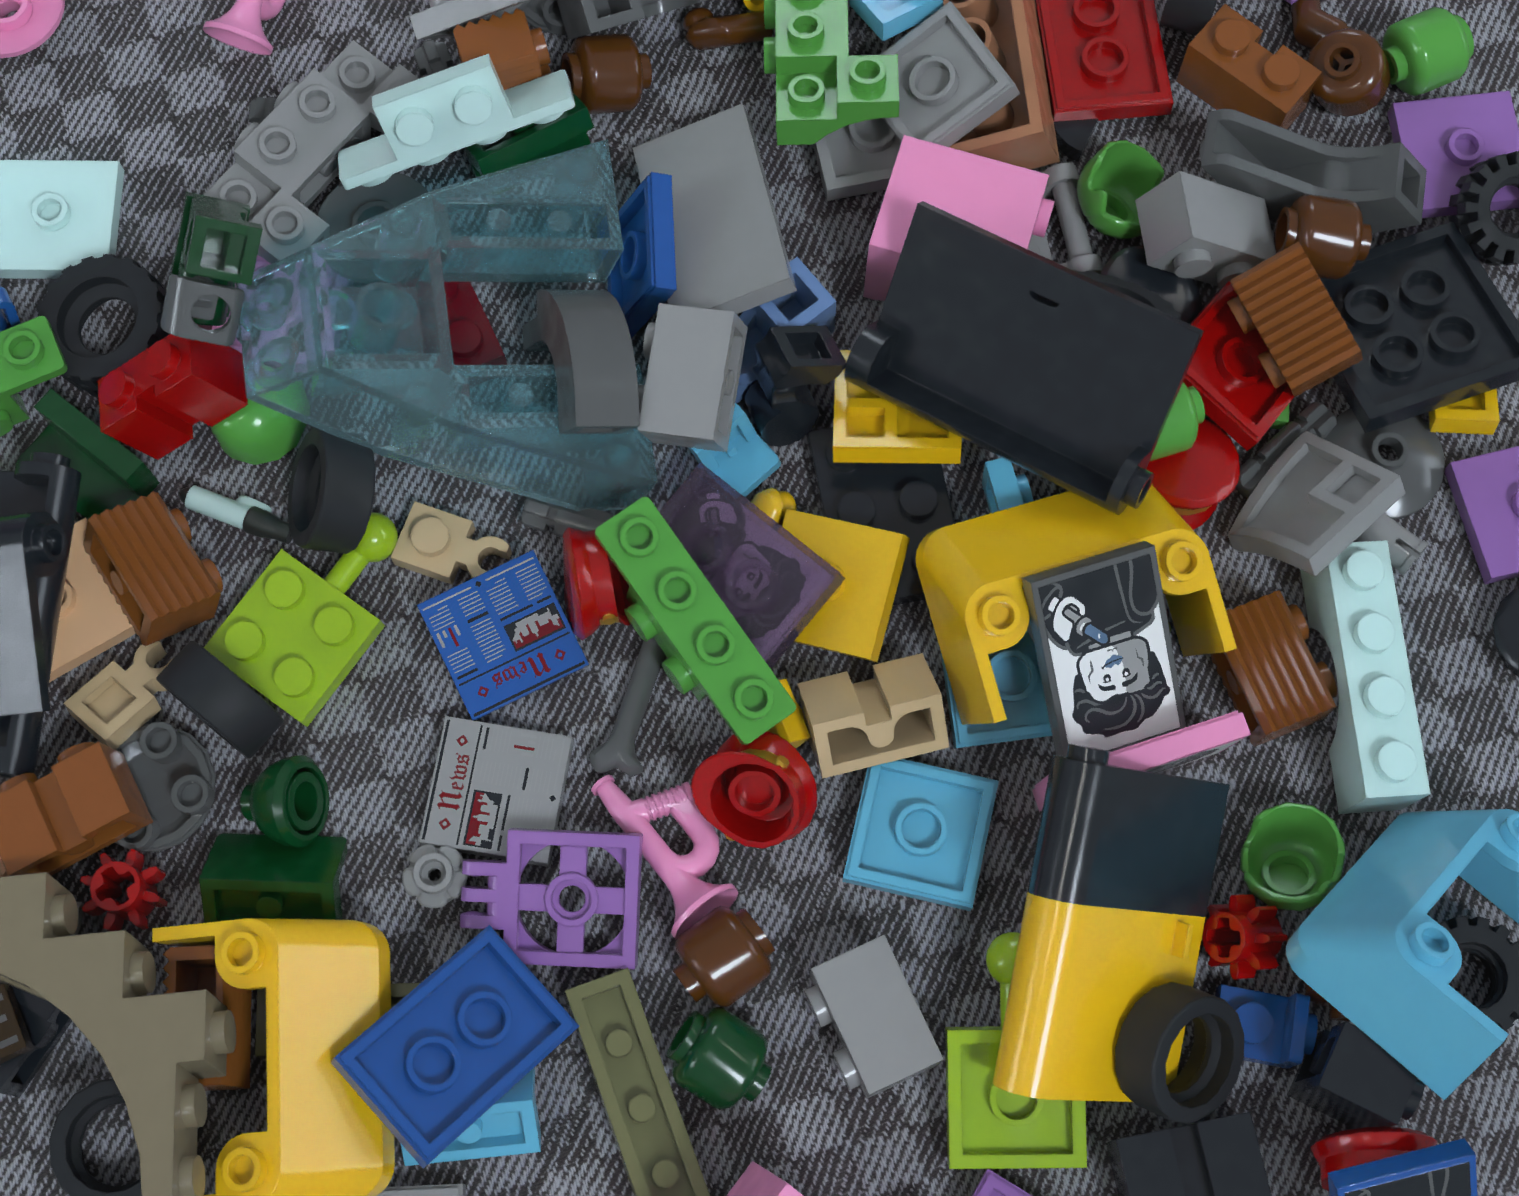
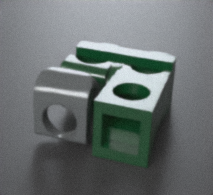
(210, 256)

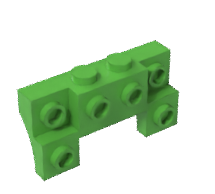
(815, 75)

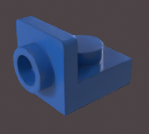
(1274, 1026)

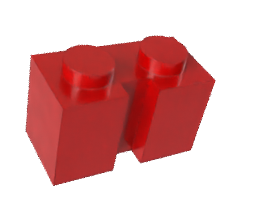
(168, 390)

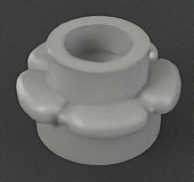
(434, 893)

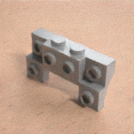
(297, 146)

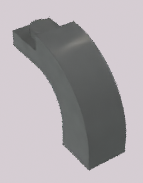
(590, 359)

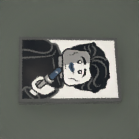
(1105, 650)

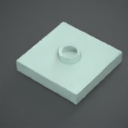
(57, 214)

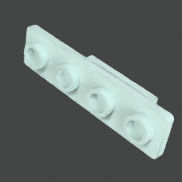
(446, 114)

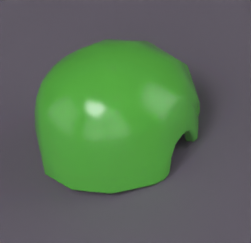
(1113, 183)
(258, 434)
(1292, 856)

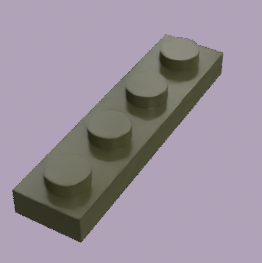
(634, 1088)

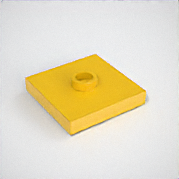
(860, 608)

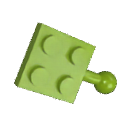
(300, 632)
(995, 1126)

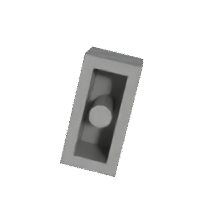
(1203, 229)
(691, 376)
(873, 1018)

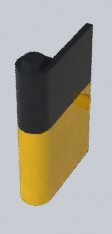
(1105, 919)

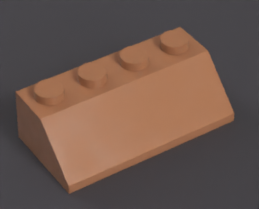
(1024, 128)

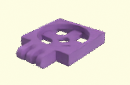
(508, 896)

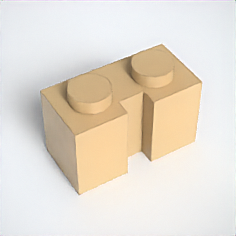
(874, 719)

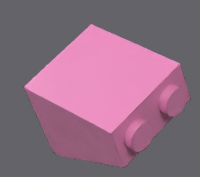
(967, 185)

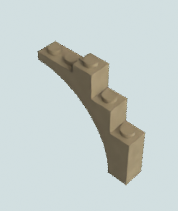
(149, 1043)

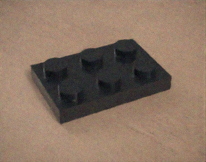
(883, 496)

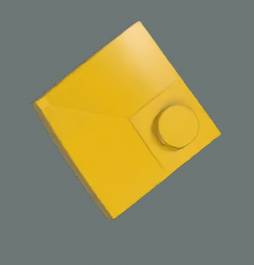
(881, 432)

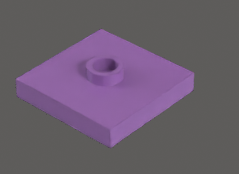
(1453, 136)
(1489, 508)

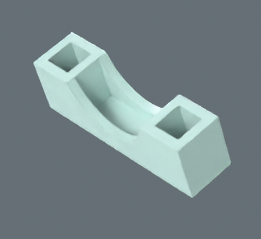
(1377, 735)

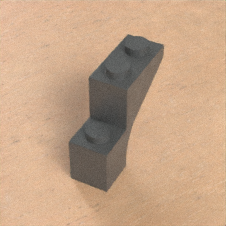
(1286, 165)

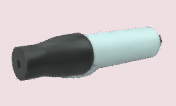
(242, 513)

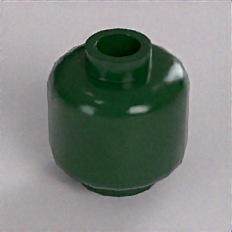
(719, 1058)

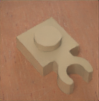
(442, 543)
(120, 700)

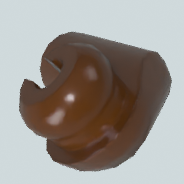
(1312, 23)
(712, 32)

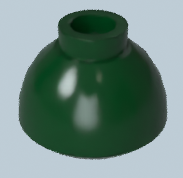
(288, 801)

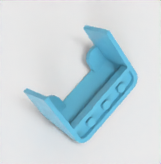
(1391, 963)

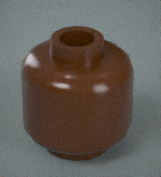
(607, 72)
(1352, 72)
(1328, 231)
(723, 956)

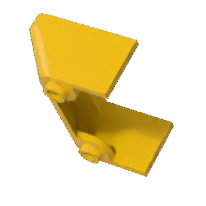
(978, 597)
(322, 992)

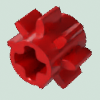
(106, 888)
(1243, 936)

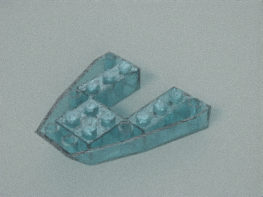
(363, 341)

